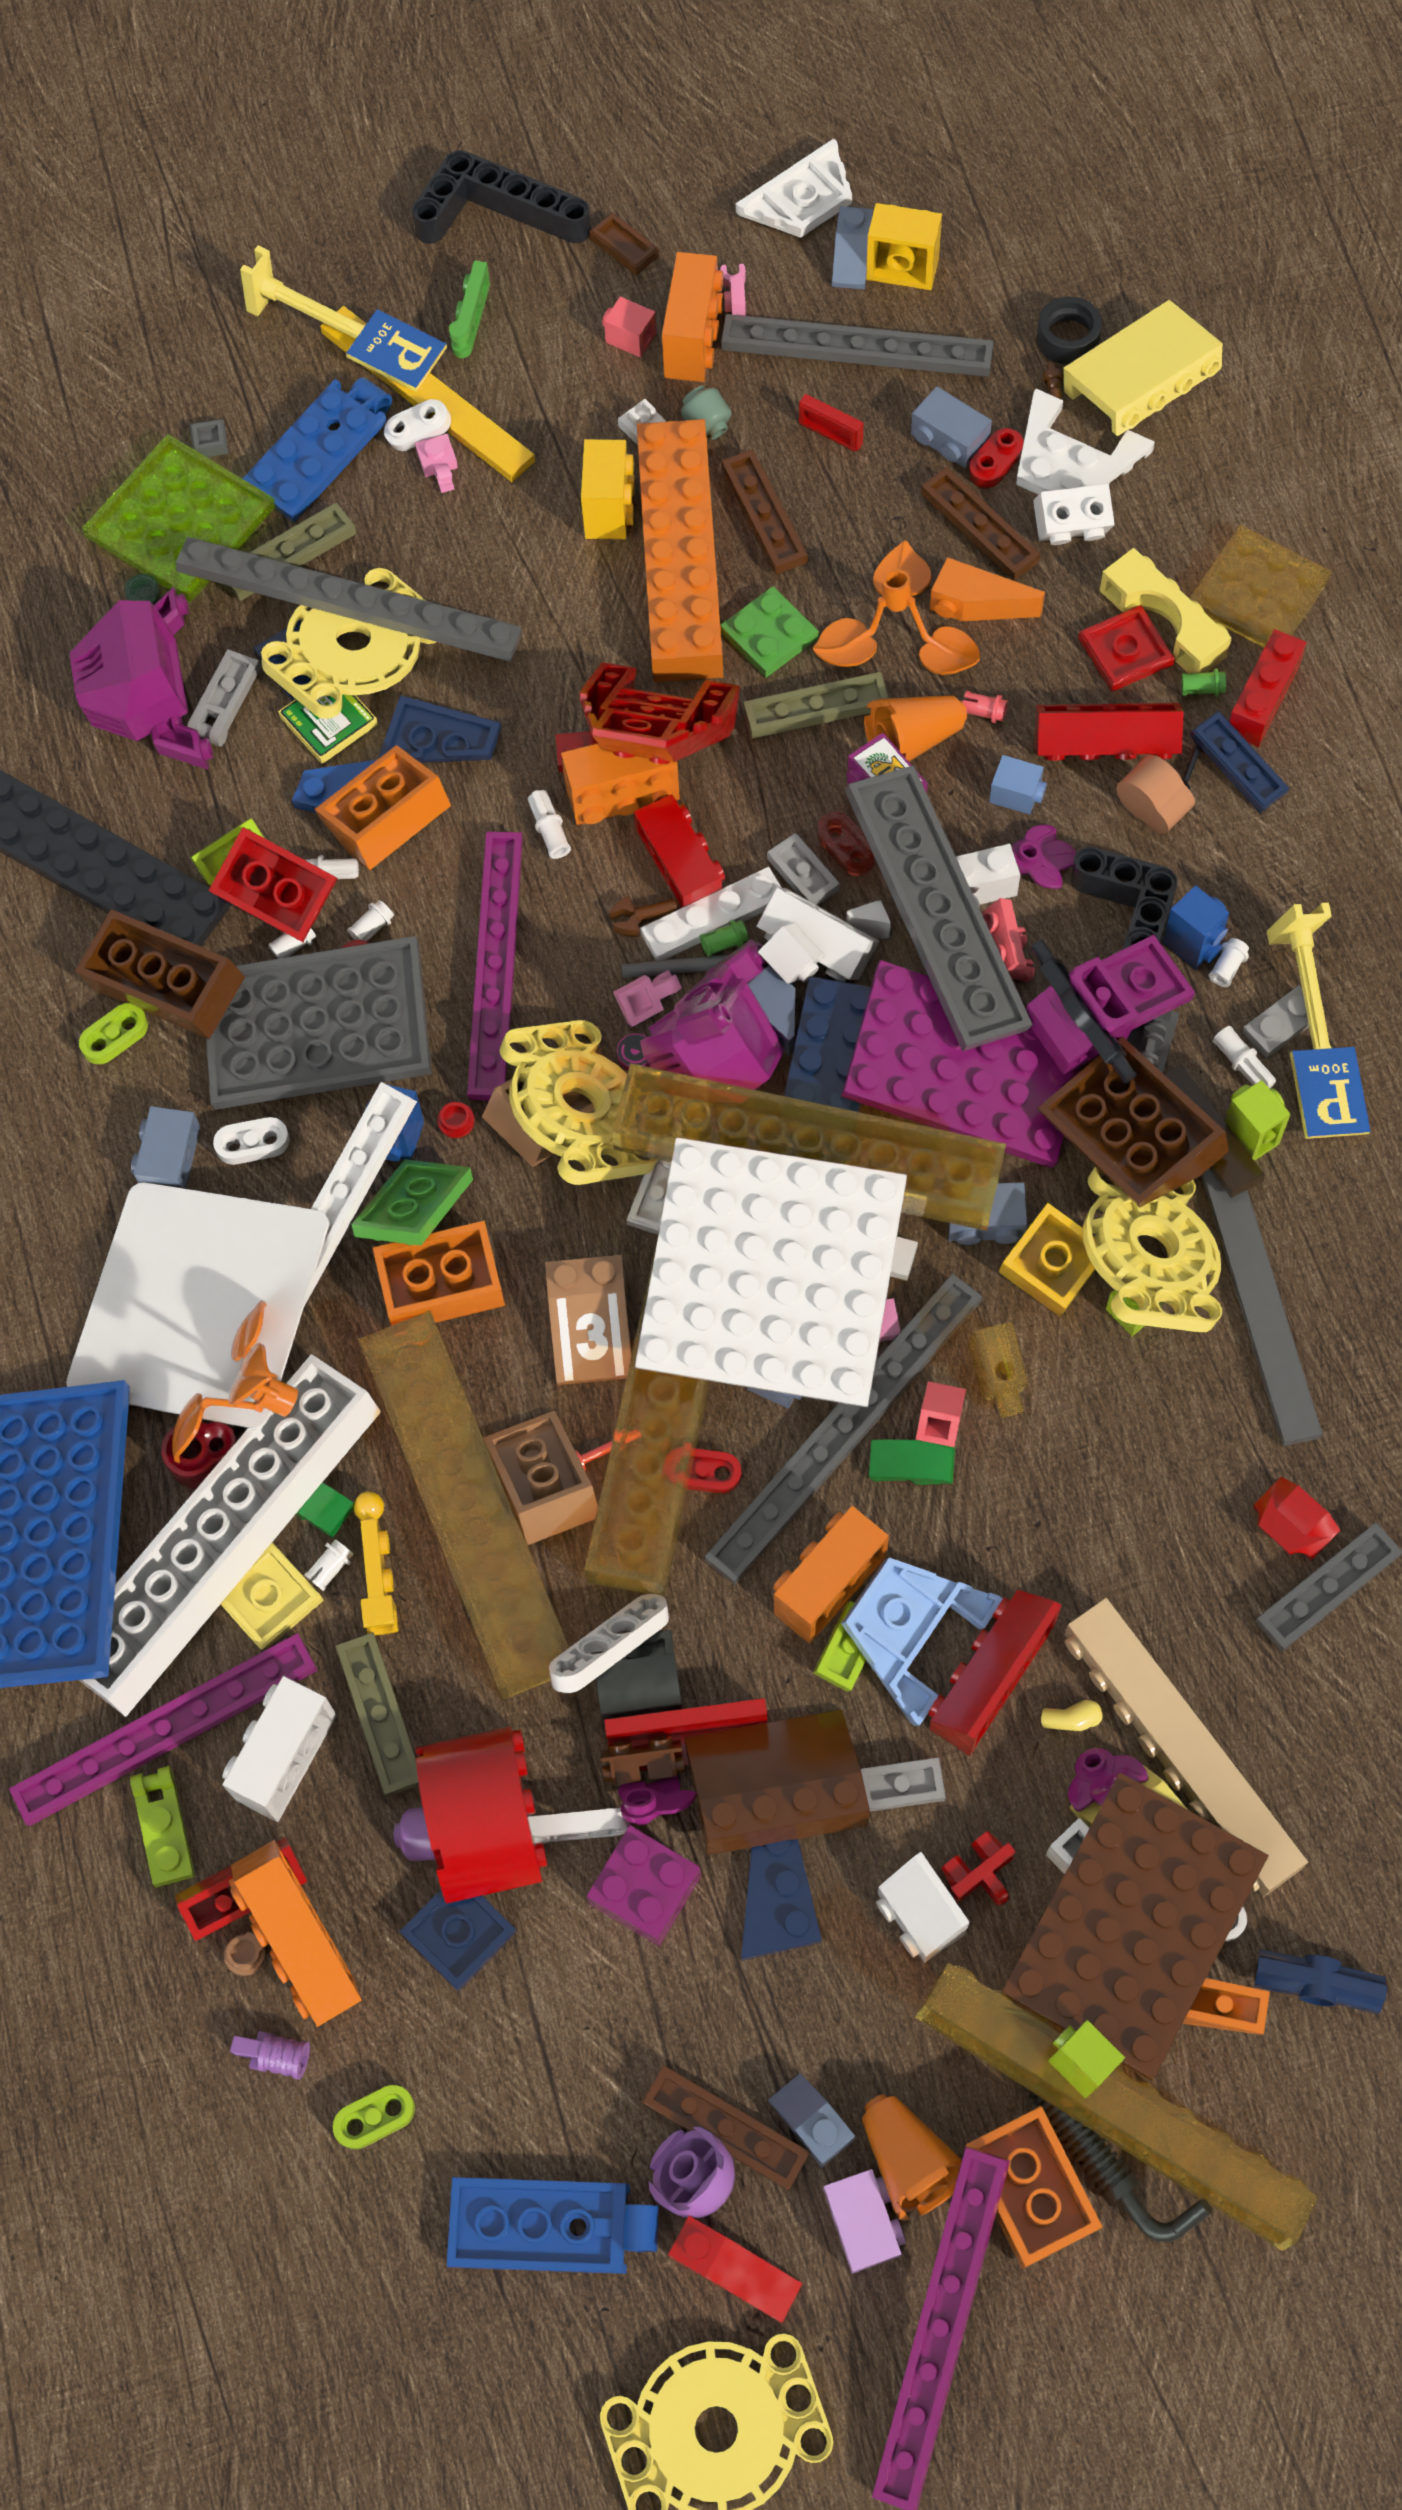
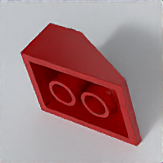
(273, 884)

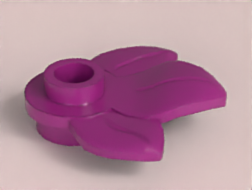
(1045, 855)
(1094, 1783)
(646, 1801)

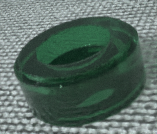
(142, 588)

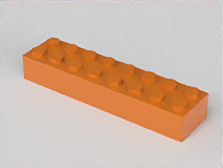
(679, 551)

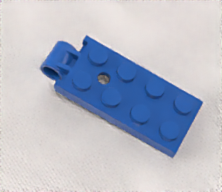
(311, 454)
(529, 2221)

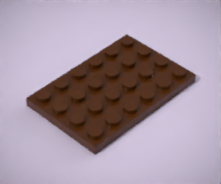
(1136, 1923)

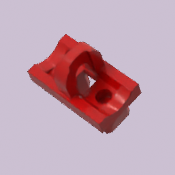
(993, 1858)

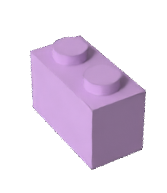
(864, 2221)

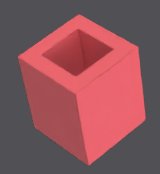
(629, 326)
(940, 1414)

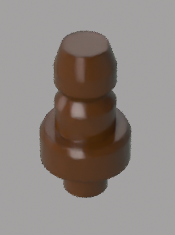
(1052, 378)

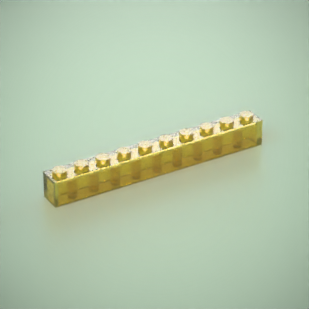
(1121, 2110)

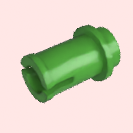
(1203, 683)
(724, 937)

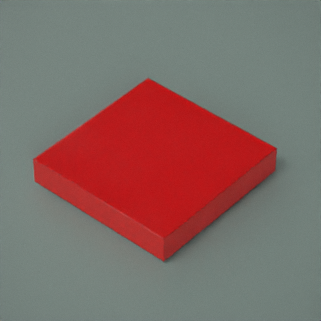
(1126, 648)

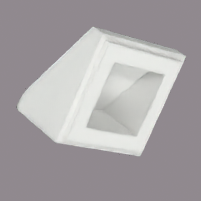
(870, 919)

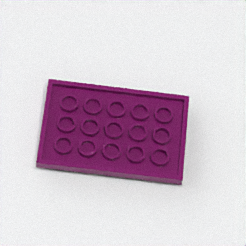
(916, 1070)

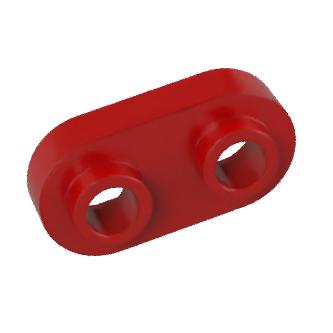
(998, 455)
(704, 1468)

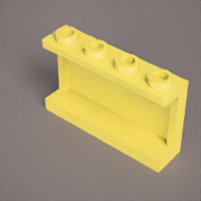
(1145, 366)

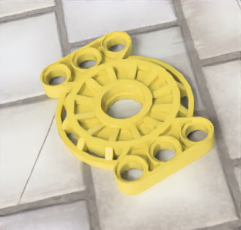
(334, 668)
(552, 1122)
(1147, 1278)
(761, 2419)

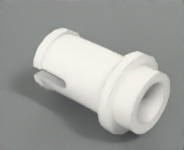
(371, 922)
(287, 945)
(1232, 955)
(329, 1564)

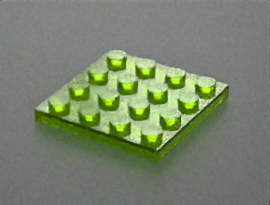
(174, 498)

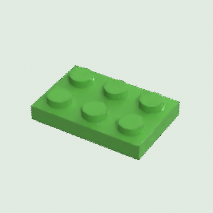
(412, 1202)

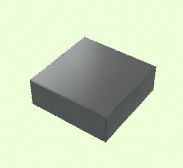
(209, 438)

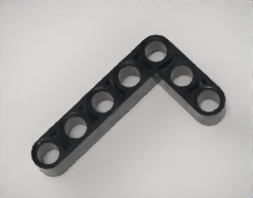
(500, 189)
(1136, 893)

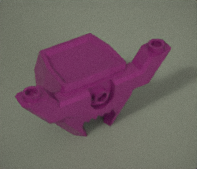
(133, 680)
(719, 1027)

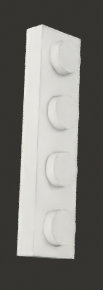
(735, 902)

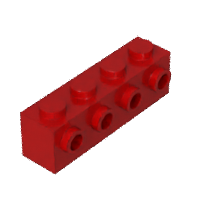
(1108, 730)

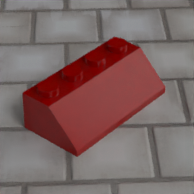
(994, 1670)

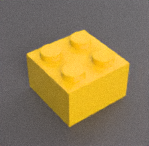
(903, 246)
(607, 489)
(1050, 1260)

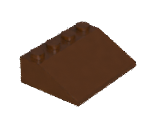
(1137, 1131)
(776, 1782)

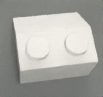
(921, 1909)

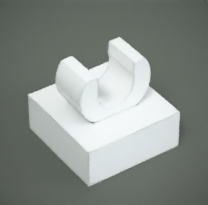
(641, 413)

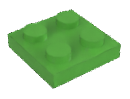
(769, 631)

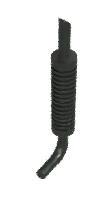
(1113, 2177)

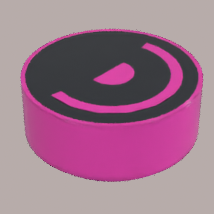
(630, 1051)

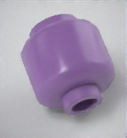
(412, 1836)

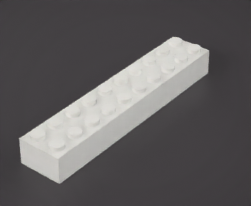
(227, 1528)

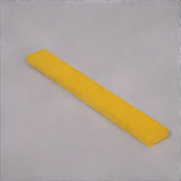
(467, 423)

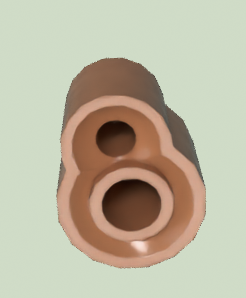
(1155, 794)

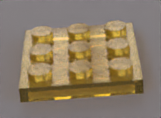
(1259, 587)

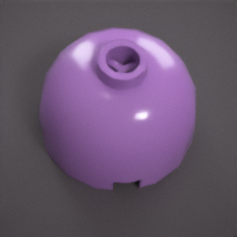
(692, 2173)

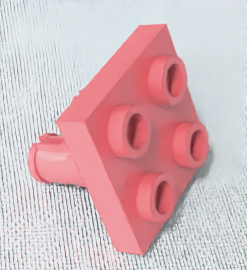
(1009, 939)

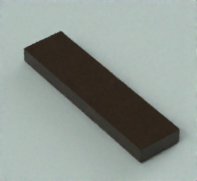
(1235, 1169)

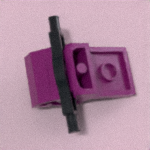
(1102, 1002)

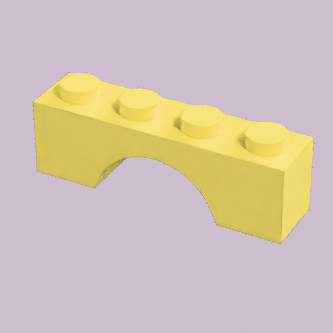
(1137, 582)

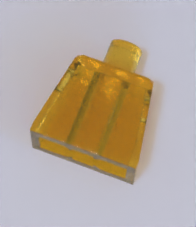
(998, 1351)

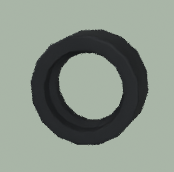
(1068, 309)

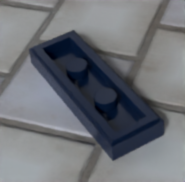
(1239, 761)

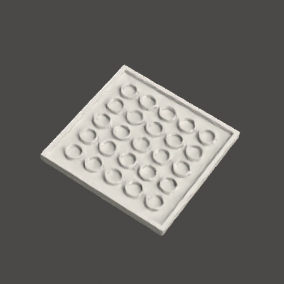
(771, 1272)

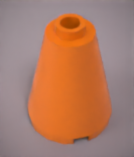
(915, 722)
(911, 2158)

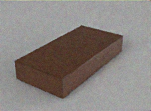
(624, 243)

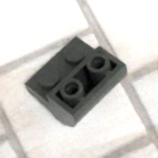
(641, 1680)

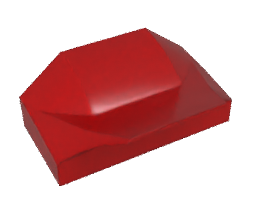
(1295, 1519)

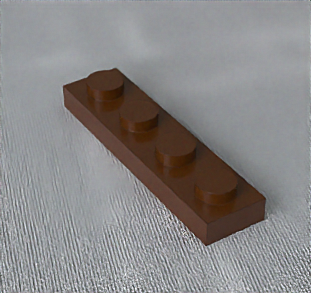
(764, 512)
(980, 523)
(742, 2135)

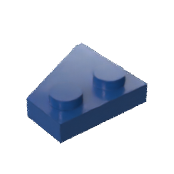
(322, 783)

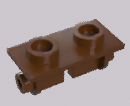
(656, 1754)

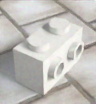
(1074, 513)

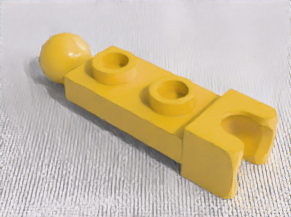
(379, 1608)

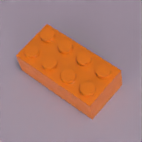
(295, 1933)

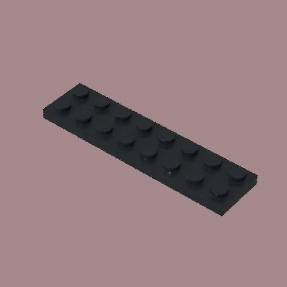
(102, 865)

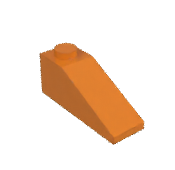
(979, 595)
(1229, 2007)

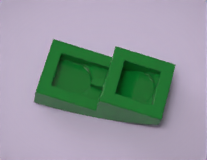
(911, 1460)
(326, 1509)

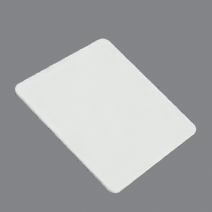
(181, 1286)

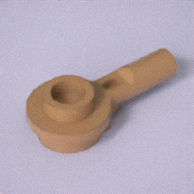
(244, 1954)

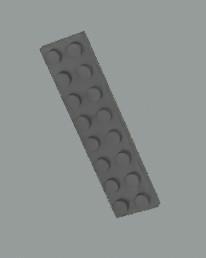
(938, 908)

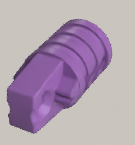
(273, 2054)

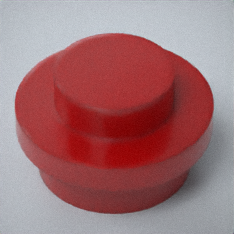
(455, 1120)

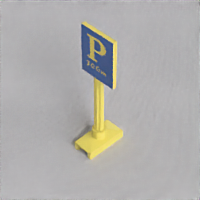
(380, 345)
(1324, 1077)

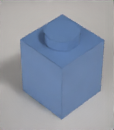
(1017, 785)

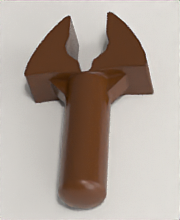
(638, 915)

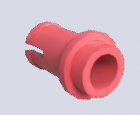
(986, 706)

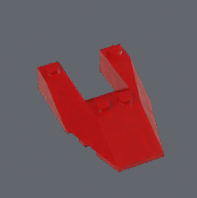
(655, 723)

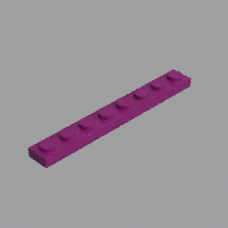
(495, 962)
(160, 1730)
(940, 2329)

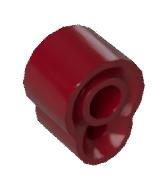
(201, 1455)

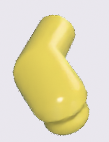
(1074, 1718)

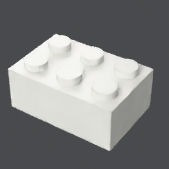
(278, 1748)

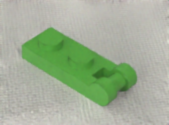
(470, 310)

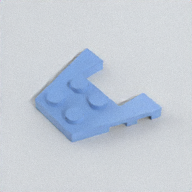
(898, 1617)

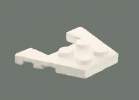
(1060, 462)

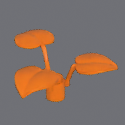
(898, 579)
(253, 1381)

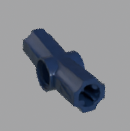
(1320, 1981)

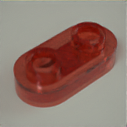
(848, 845)

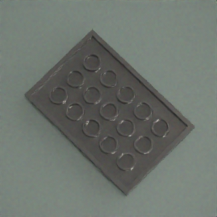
(321, 1024)

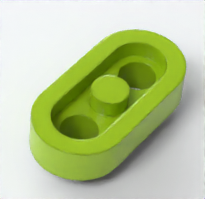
(111, 1032)
(374, 2116)

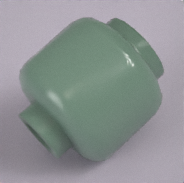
(707, 405)

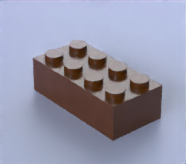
(160, 974)

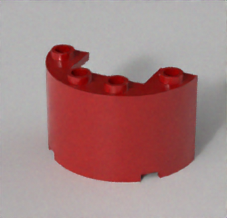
(479, 1813)

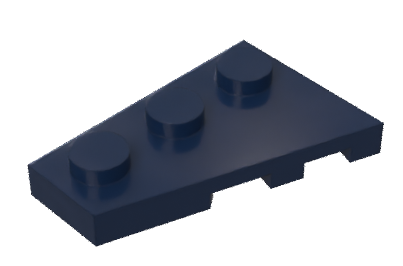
(440, 733)
(778, 1902)

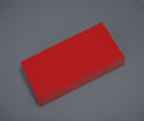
(831, 422)

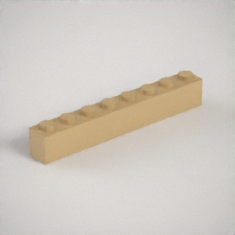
(1179, 1740)

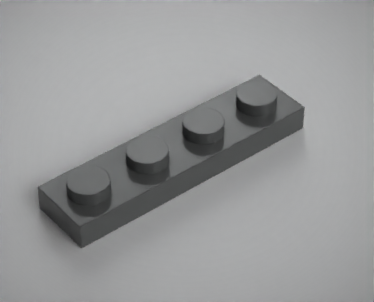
(1328, 1587)

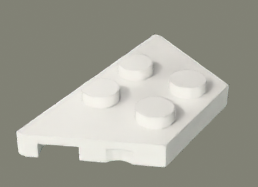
(801, 194)

